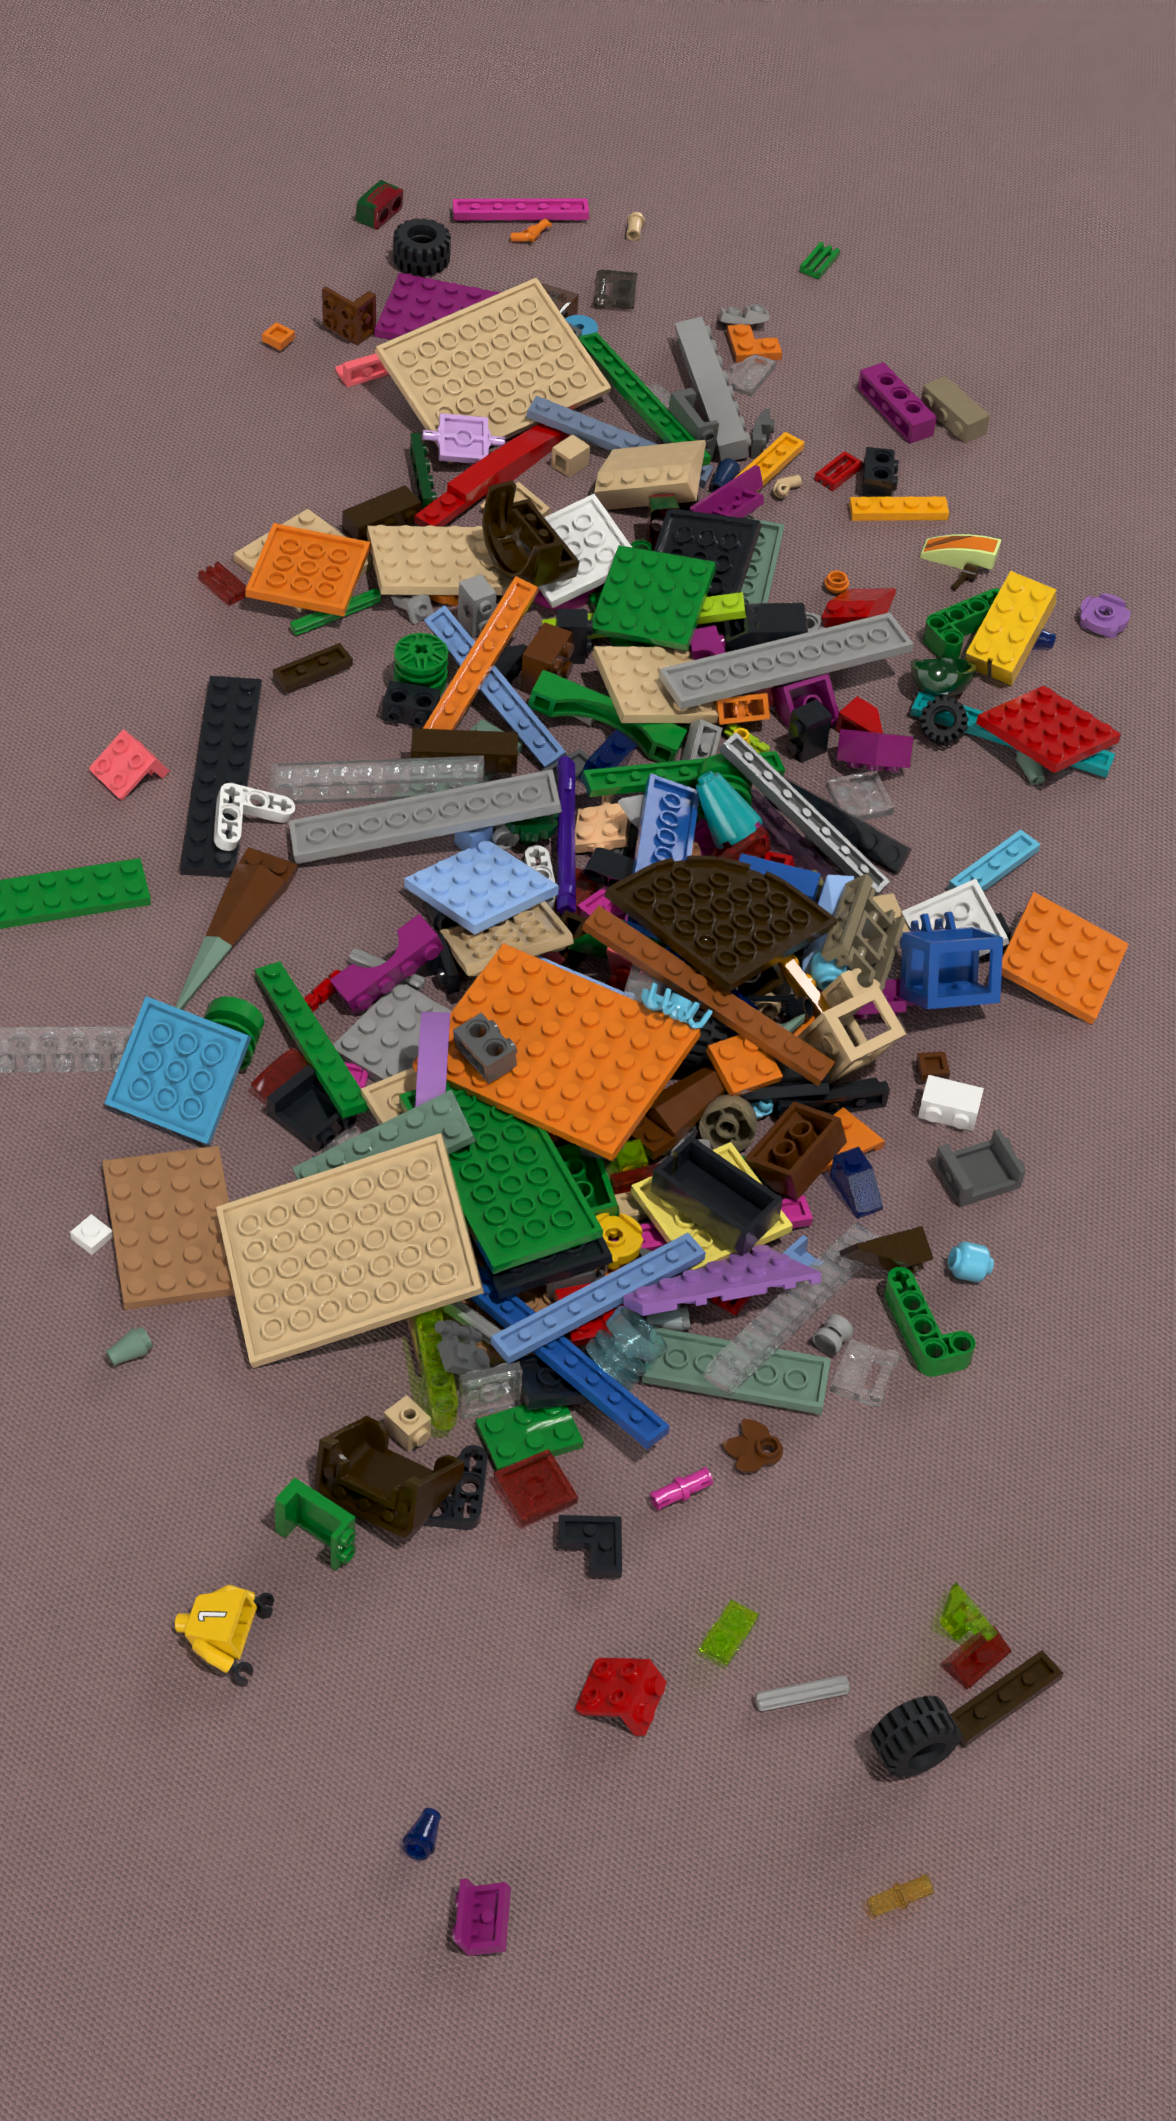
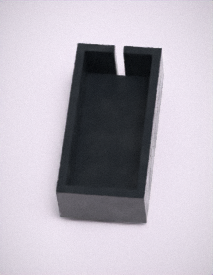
(716, 1195)

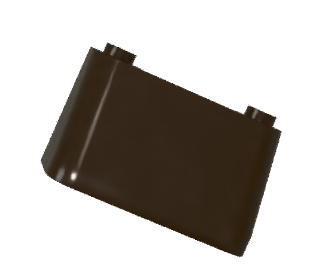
(380, 1484)

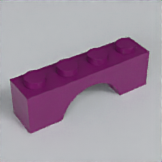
(363, 986)

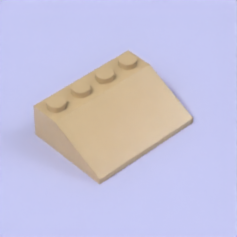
(642, 471)

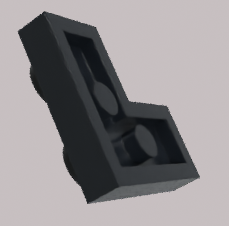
(599, 1535)

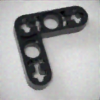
(455, 1505)

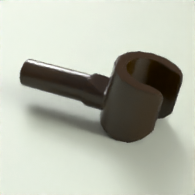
(969, 571)

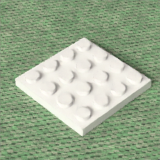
(592, 539)

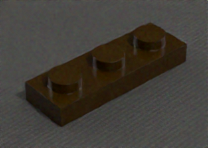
(312, 667)

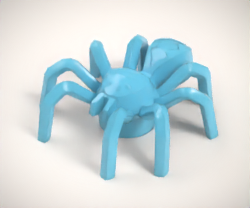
(674, 1006)

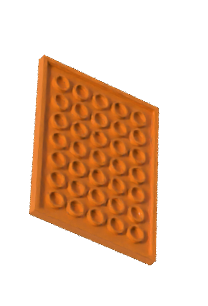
(583, 1054)

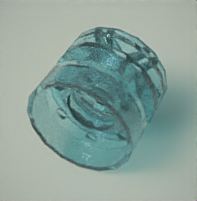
(624, 1349)

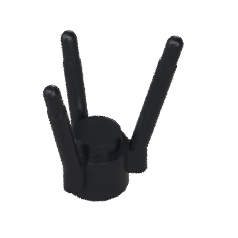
(792, 1009)

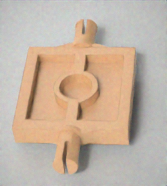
(601, 827)

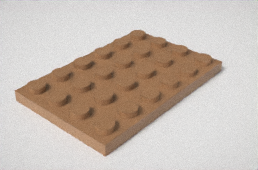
(168, 1226)

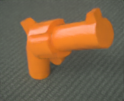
(531, 232)

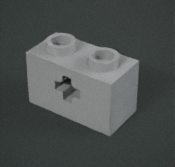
(475, 604)

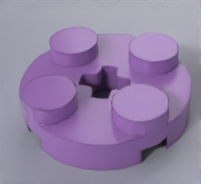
(1093, 619)

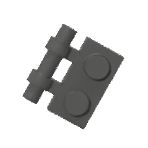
(459, 1348)

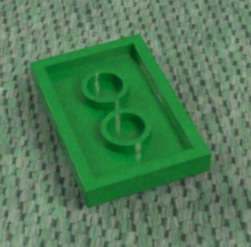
(524, 1432)

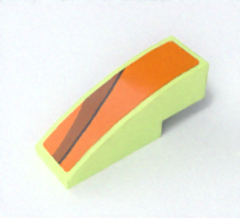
(961, 549)

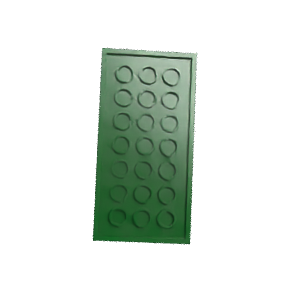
(515, 1188)

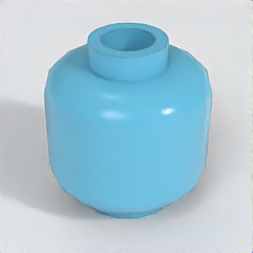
(824, 972)
(970, 1261)

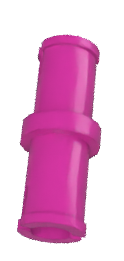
(681, 1488)

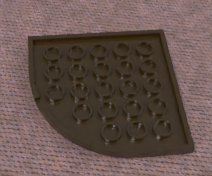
(721, 914)

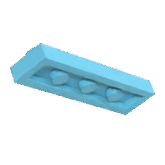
(998, 861)

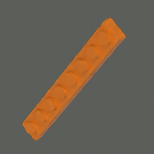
(483, 655)

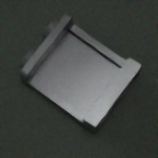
(682, 407)
(980, 1169)

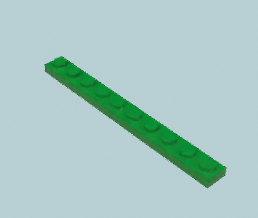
(636, 392)

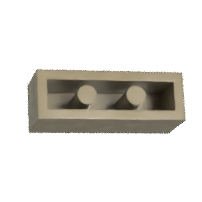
(955, 409)

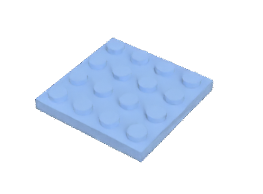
(481, 886)

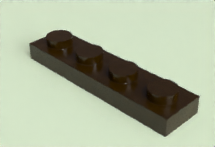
(1006, 1696)

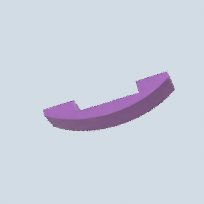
(432, 1056)

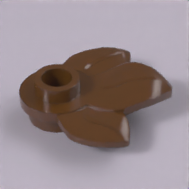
(751, 1446)

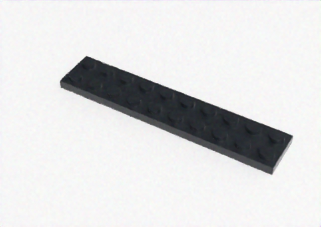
(222, 759)

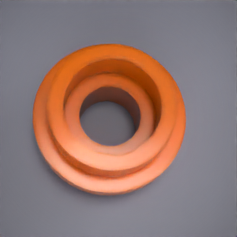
(836, 582)

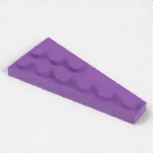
(728, 1278)

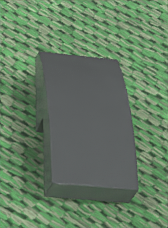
(761, 432)

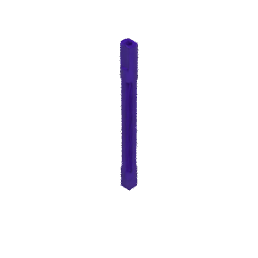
(566, 836)

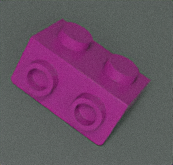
(482, 1917)

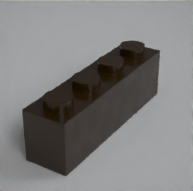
(498, 748)

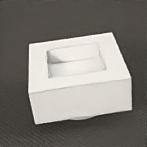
(91, 1234)

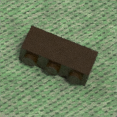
(388, 509)

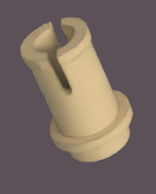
(635, 223)

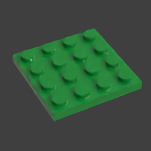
(653, 597)

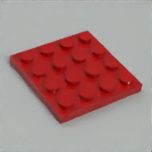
(1048, 728)

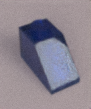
(856, 1182)

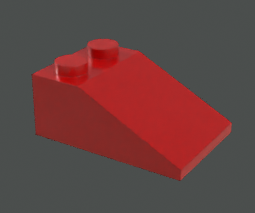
(857, 605)

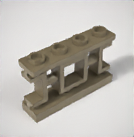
(858, 914)

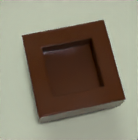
(932, 1064)

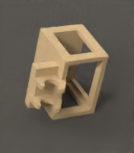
(828, 1034)

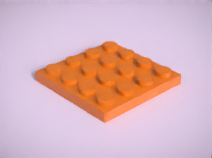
(308, 569)
(1062, 958)

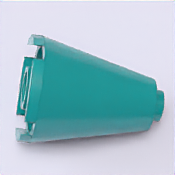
(725, 810)

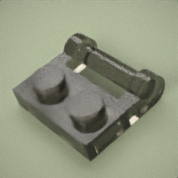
(623, 289)

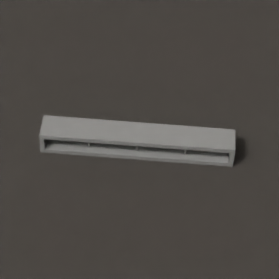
(712, 388)

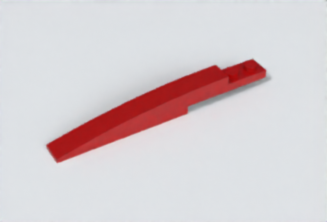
(495, 468)

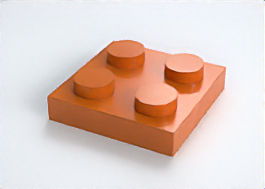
(743, 1065)

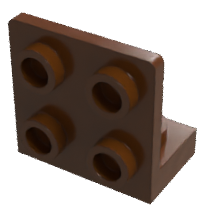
(349, 319)

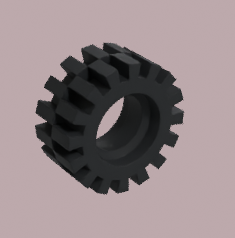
(944, 704)

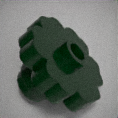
(533, 829)

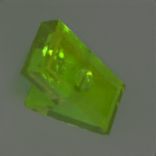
(964, 1615)

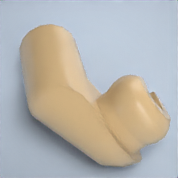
(783, 485)

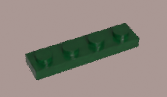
(421, 469)

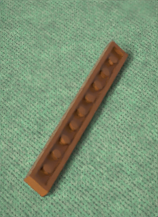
(700, 989)

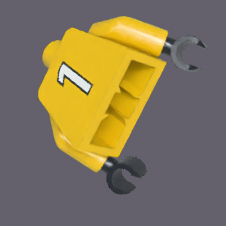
(221, 1627)

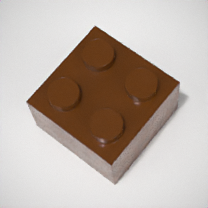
(549, 652)

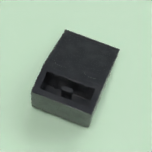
(765, 624)

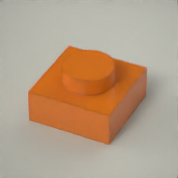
(278, 336)

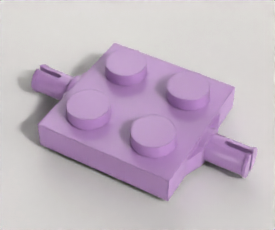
(462, 438)

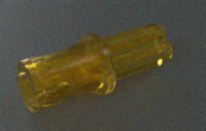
(900, 1895)

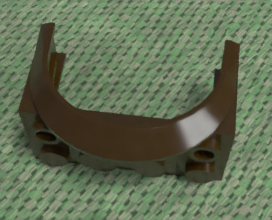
(549, 556)

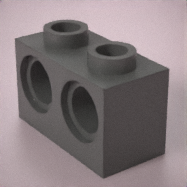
(485, 1047)

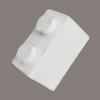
(950, 1103)

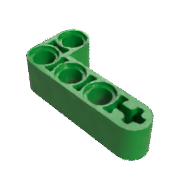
(947, 627)
(920, 1320)

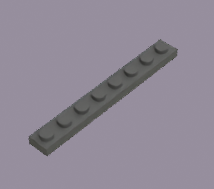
(800, 811)

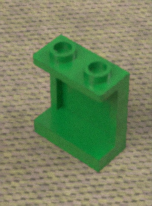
(319, 1517)

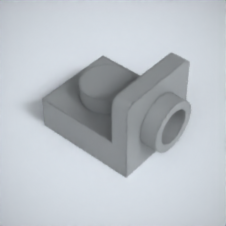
(418, 606)

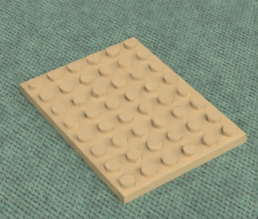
(494, 362)
(348, 1250)

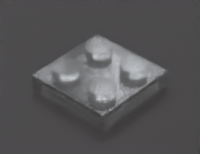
(861, 795)
(489, 1390)

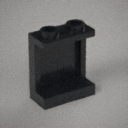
(307, 1110)

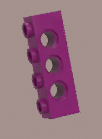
(897, 402)

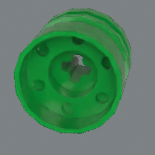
(421, 661)
(732, 775)
(239, 1016)

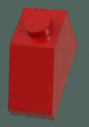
(859, 716)

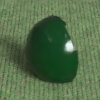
(942, 675)

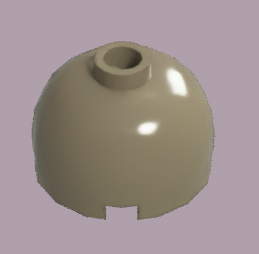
(728, 1121)

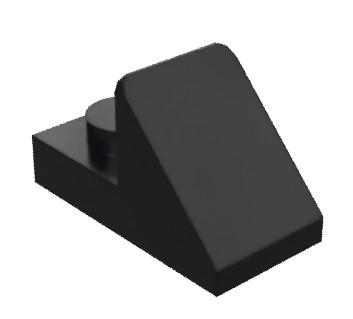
(443, 967)

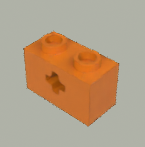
(742, 708)

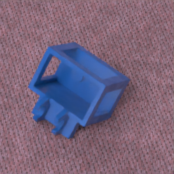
(943, 964)

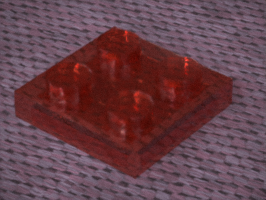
(535, 1487)

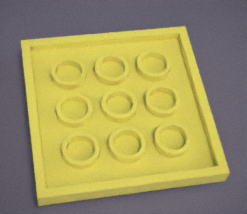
(674, 1224)

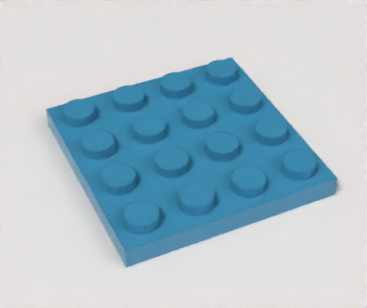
(178, 1070)

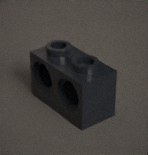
(879, 472)
(409, 703)

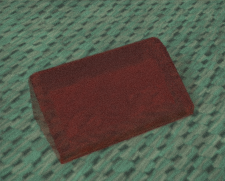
(975, 1658)

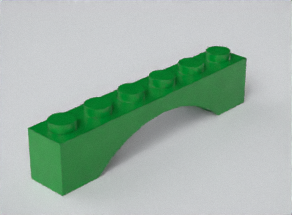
(562, 697)

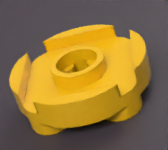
(629, 1236)

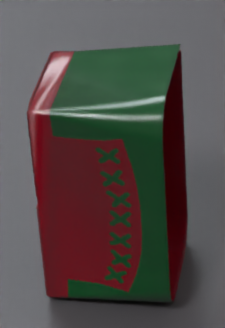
(379, 204)
(658, 501)

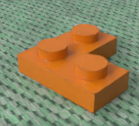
(744, 344)

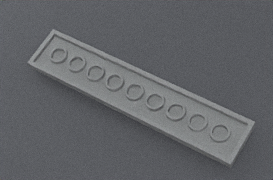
(785, 660)
(424, 816)

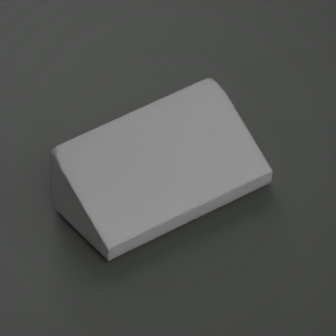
(702, 740)

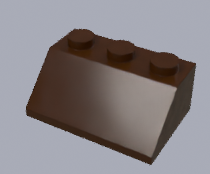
(797, 1149)

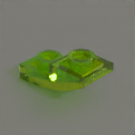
(729, 1633)

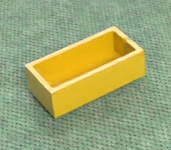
(1011, 627)

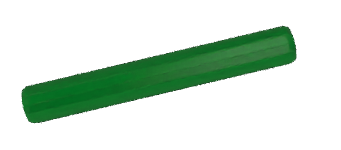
(318, 619)

